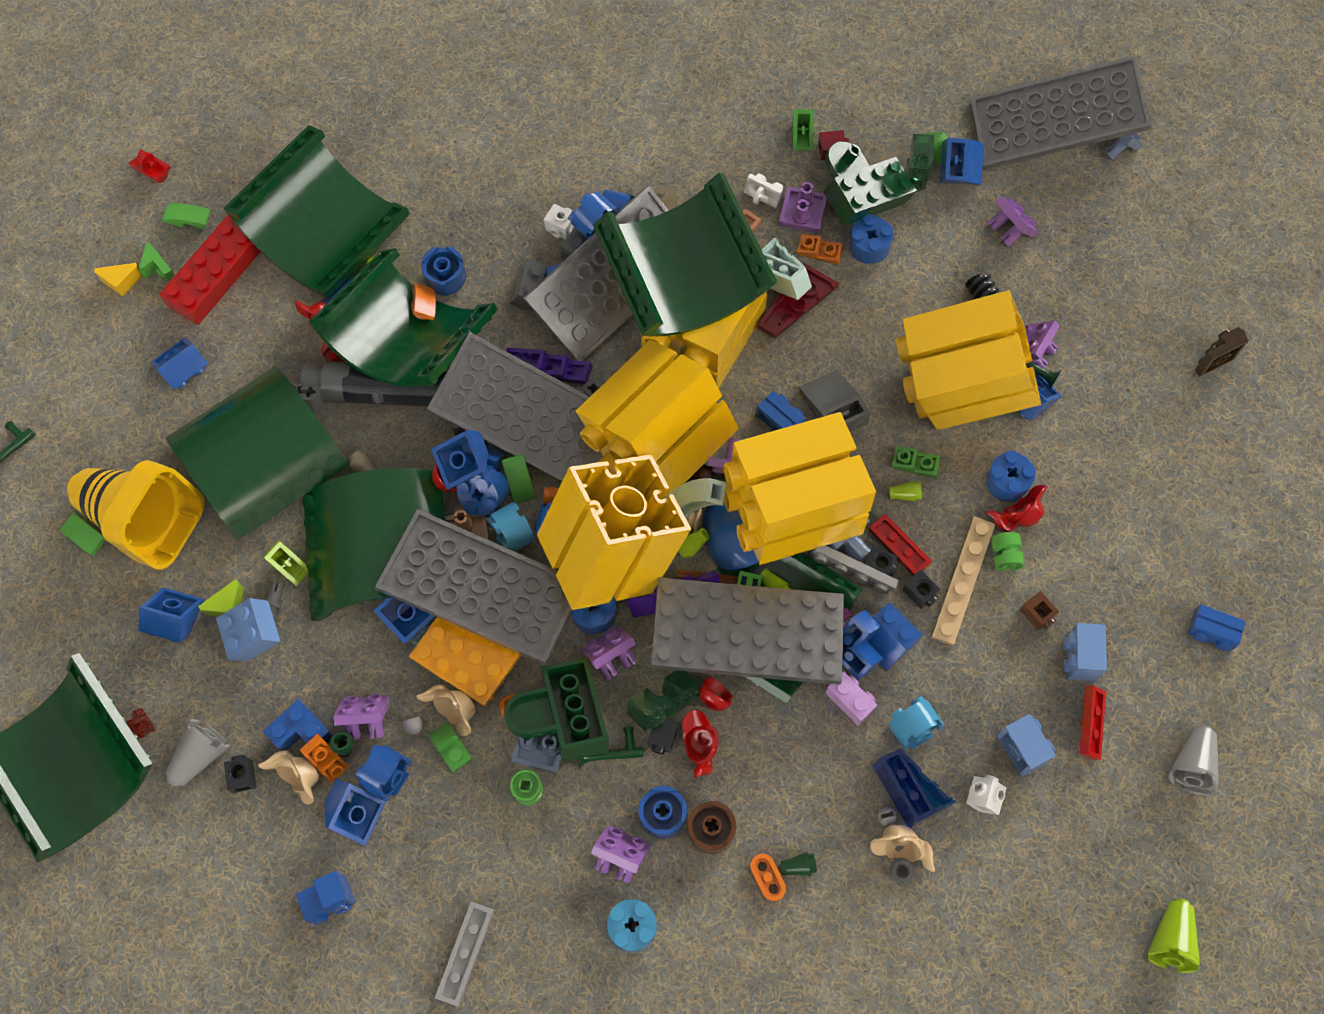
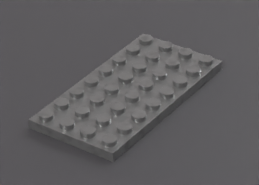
(1061, 112)
(582, 295)
(514, 407)
(477, 586)
(748, 631)

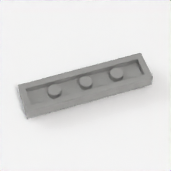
(860, 572)
(464, 954)

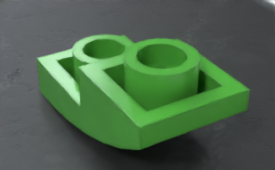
(181, 214)
(918, 463)
(518, 478)
(83, 534)

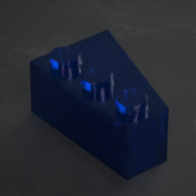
(910, 789)

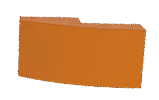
(815, 248)
(424, 302)
(323, 758)

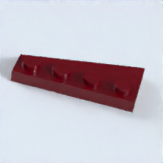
(788, 310)

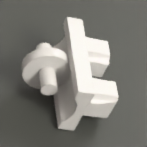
(763, 191)

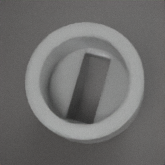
(413, 726)
(889, 820)

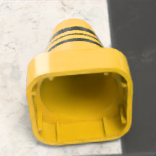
(140, 510)

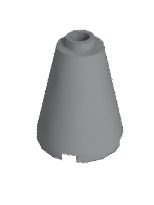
(194, 752)
(1197, 762)

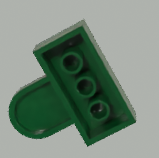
(863, 187)
(562, 707)

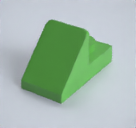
(152, 262)
(450, 747)

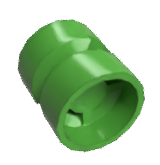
(1007, 551)
(526, 787)

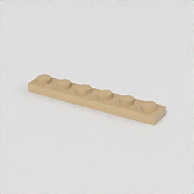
(963, 581)

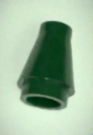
(339, 740)
(800, 865)

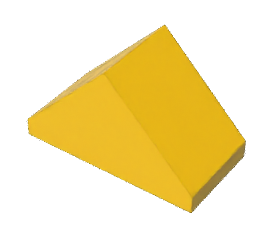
(119, 277)

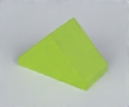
(286, 563)
(223, 600)

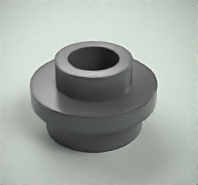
(909, 870)

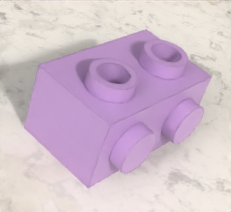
(852, 699)

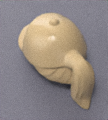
(451, 704)
(293, 769)
(901, 835)

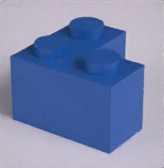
(858, 654)
(295, 724)
(327, 896)

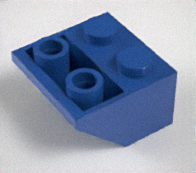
(961, 161)

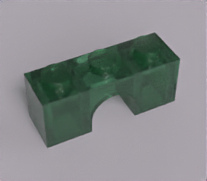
(920, 160)
(650, 709)

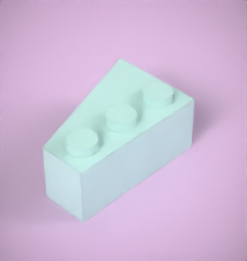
(788, 271)

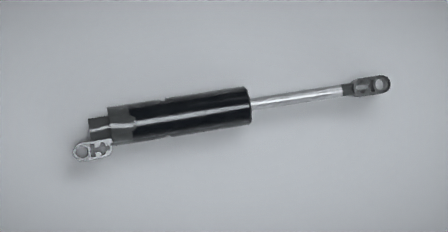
(346, 384)

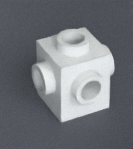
(557, 222)
(986, 794)

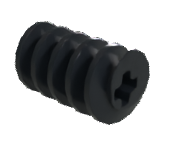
(980, 287)

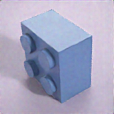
(248, 629)
(1085, 652)
(1026, 745)

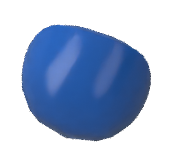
(724, 541)

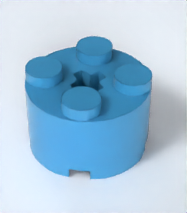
(511, 527)
(915, 723)
(620, 917)

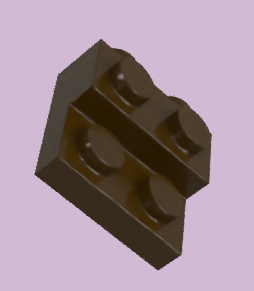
(1223, 350)

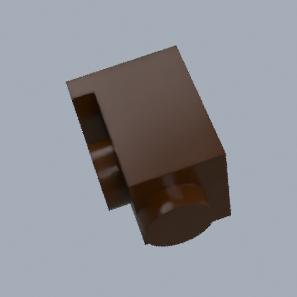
(1040, 603)

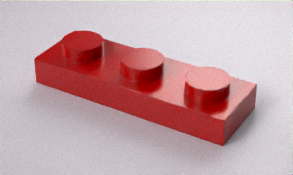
(899, 545)
(1092, 722)

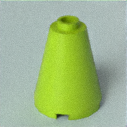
(1176, 939)

